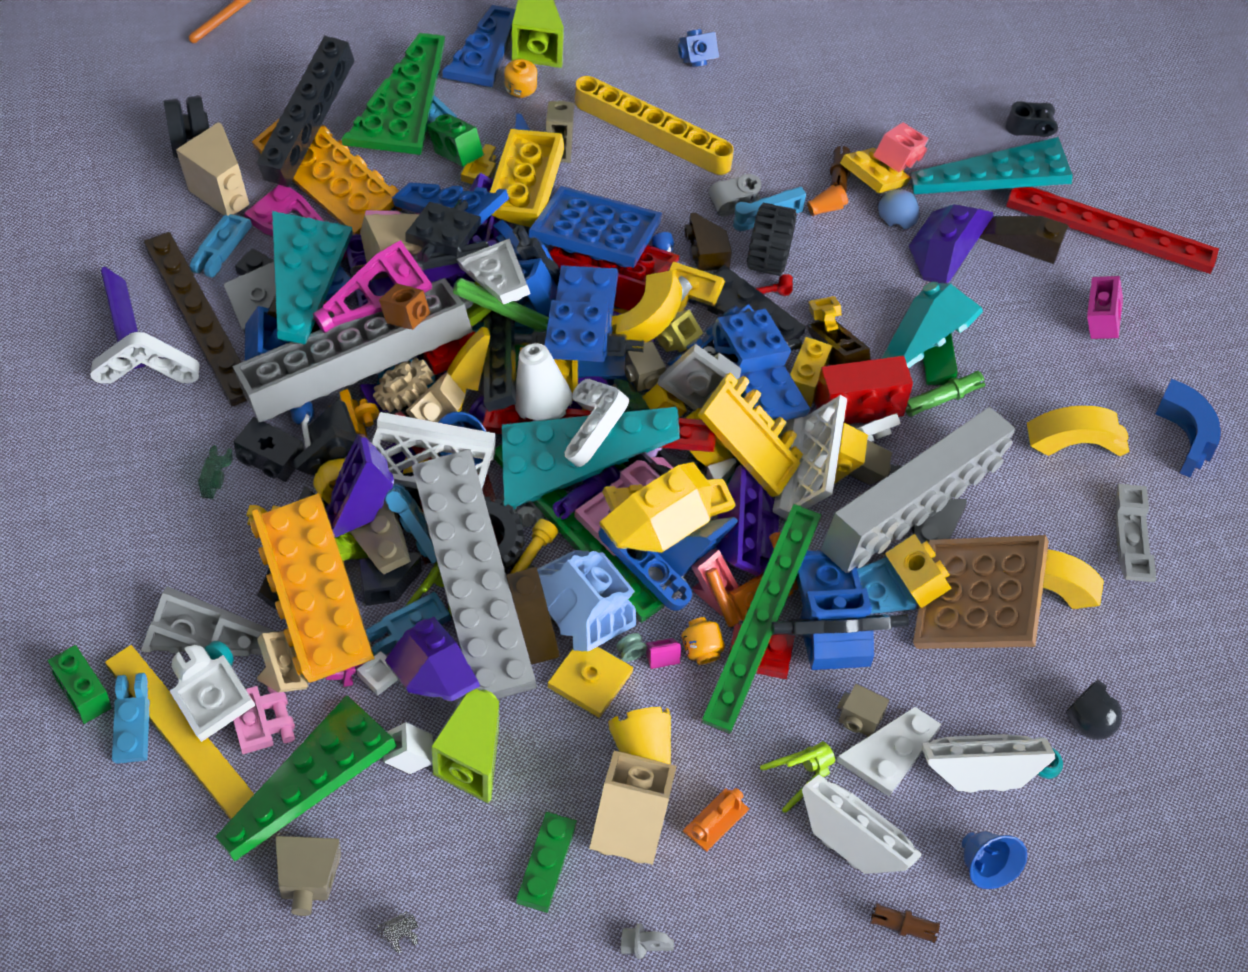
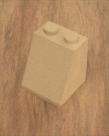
(213, 171)
(384, 230)
(632, 807)

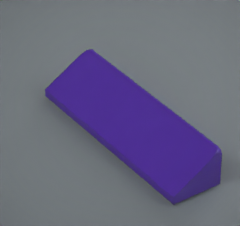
(119, 305)

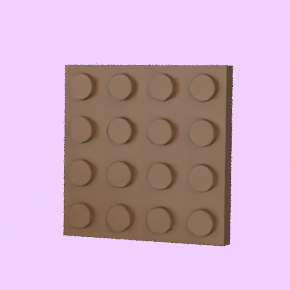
(991, 596)

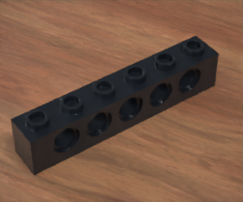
(305, 111)

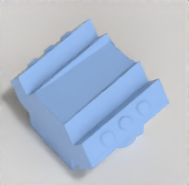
(587, 598)

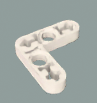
(144, 349)
(606, 406)

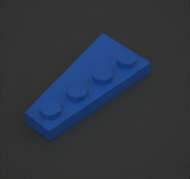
(484, 50)

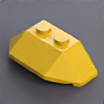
(661, 511)

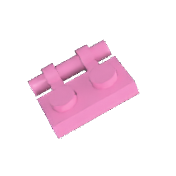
(254, 729)

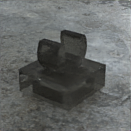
(398, 927)

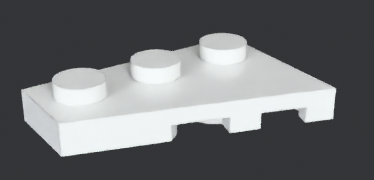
(497, 271)
(891, 751)

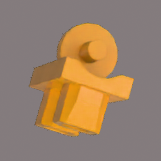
(360, 412)

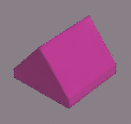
(663, 653)

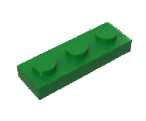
(546, 862)

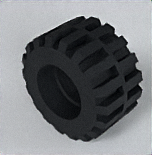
(771, 239)
(511, 526)

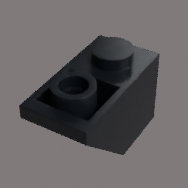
(388, 587)

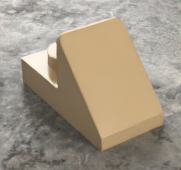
(438, 400)
(279, 669)

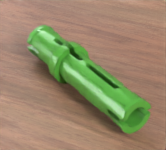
(953, 389)

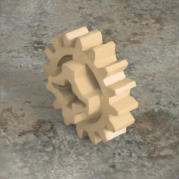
(403, 385)

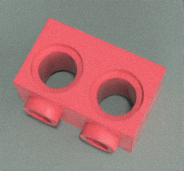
(901, 147)

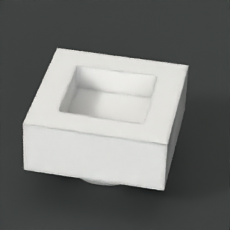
(377, 674)

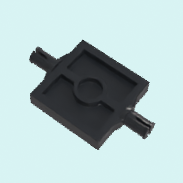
(442, 229)

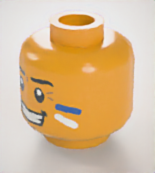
(520, 78)
(703, 641)

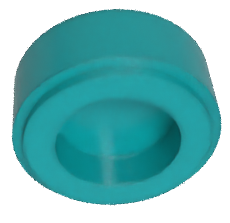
(217, 649)

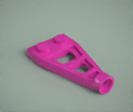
(281, 200)
(396, 263)

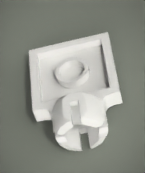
(208, 691)

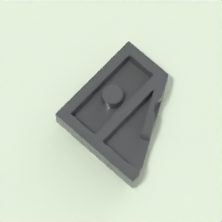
(942, 523)

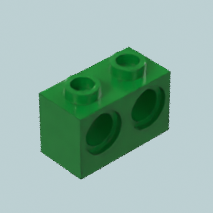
(455, 139)
(79, 684)

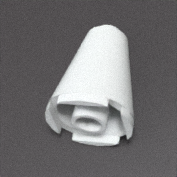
(540, 385)

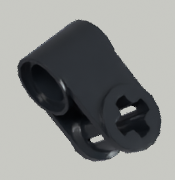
(1029, 118)

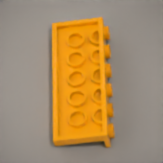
(338, 179)
(311, 588)

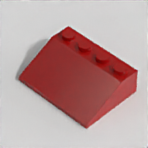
(631, 280)

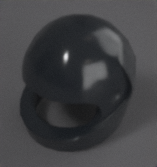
(1095, 713)

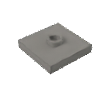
(251, 291)

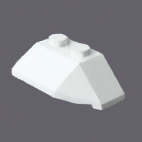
(988, 760)
(856, 829)

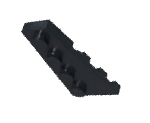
(741, 293)

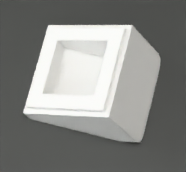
(721, 470)

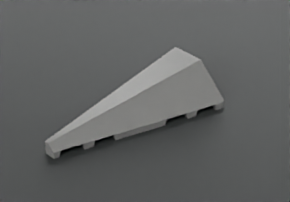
(190, 621)

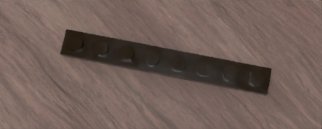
(197, 314)

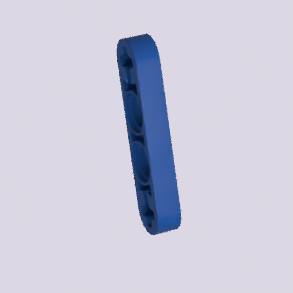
(640, 570)

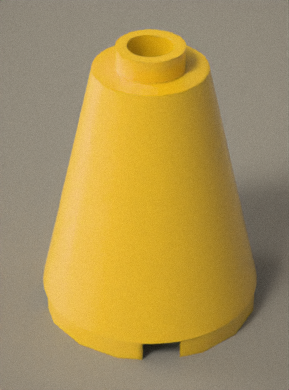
(644, 733)

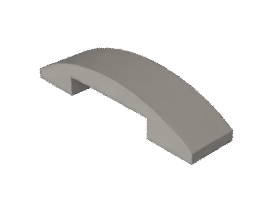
(1132, 533)

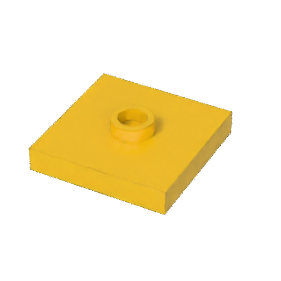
(590, 679)

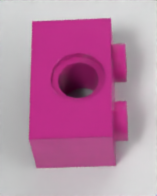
(1105, 307)

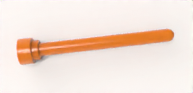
(216, 20)

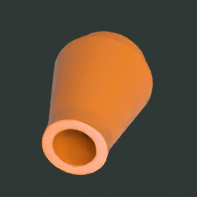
(829, 200)

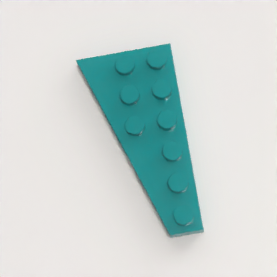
(1022, 166)
(305, 266)
(536, 450)

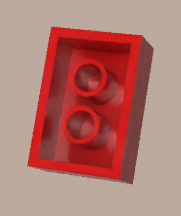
(871, 388)

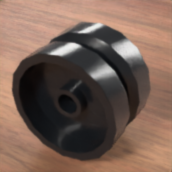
(185, 125)

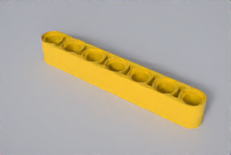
(654, 125)

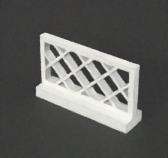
(434, 438)
(798, 488)

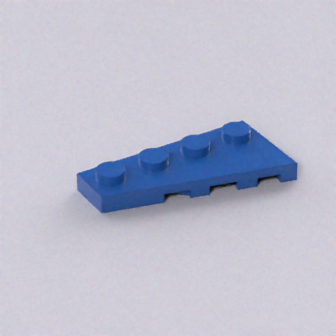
(481, 203)

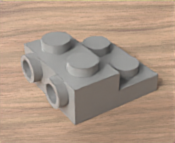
(696, 376)

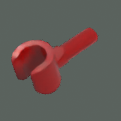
(783, 287)

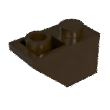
(709, 243)

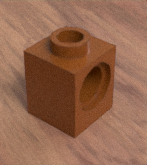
(404, 306)

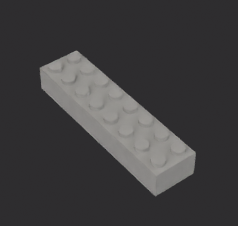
(346, 354)
(917, 490)
(473, 574)

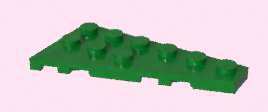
(402, 104)
(323, 762)

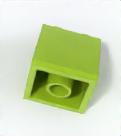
(538, 33)
(468, 745)

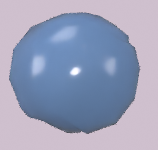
(899, 208)

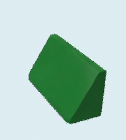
(940, 363)

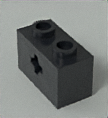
(268, 449)

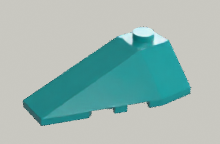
(930, 318)

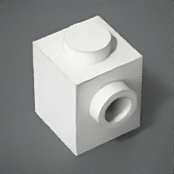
(412, 748)

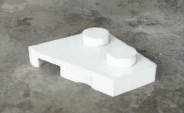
(880, 427)

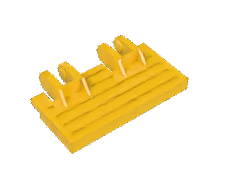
(751, 434)

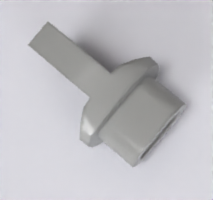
(638, 941)

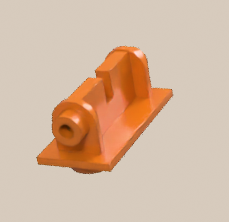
(717, 818)

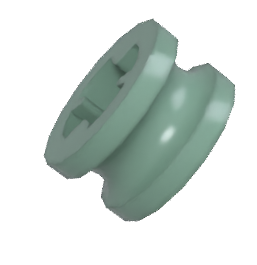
(631, 647)

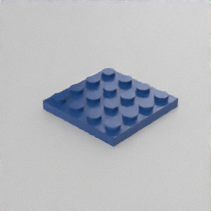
(596, 226)

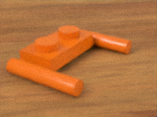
(737, 602)

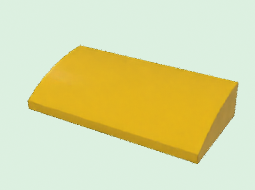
(528, 174)

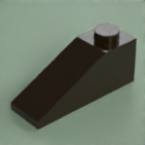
(1029, 235)
(845, 346)
(533, 615)

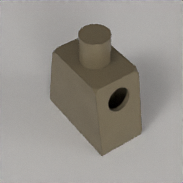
(561, 120)
(306, 870)

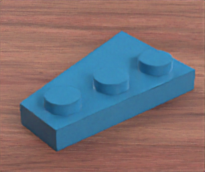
(885, 588)

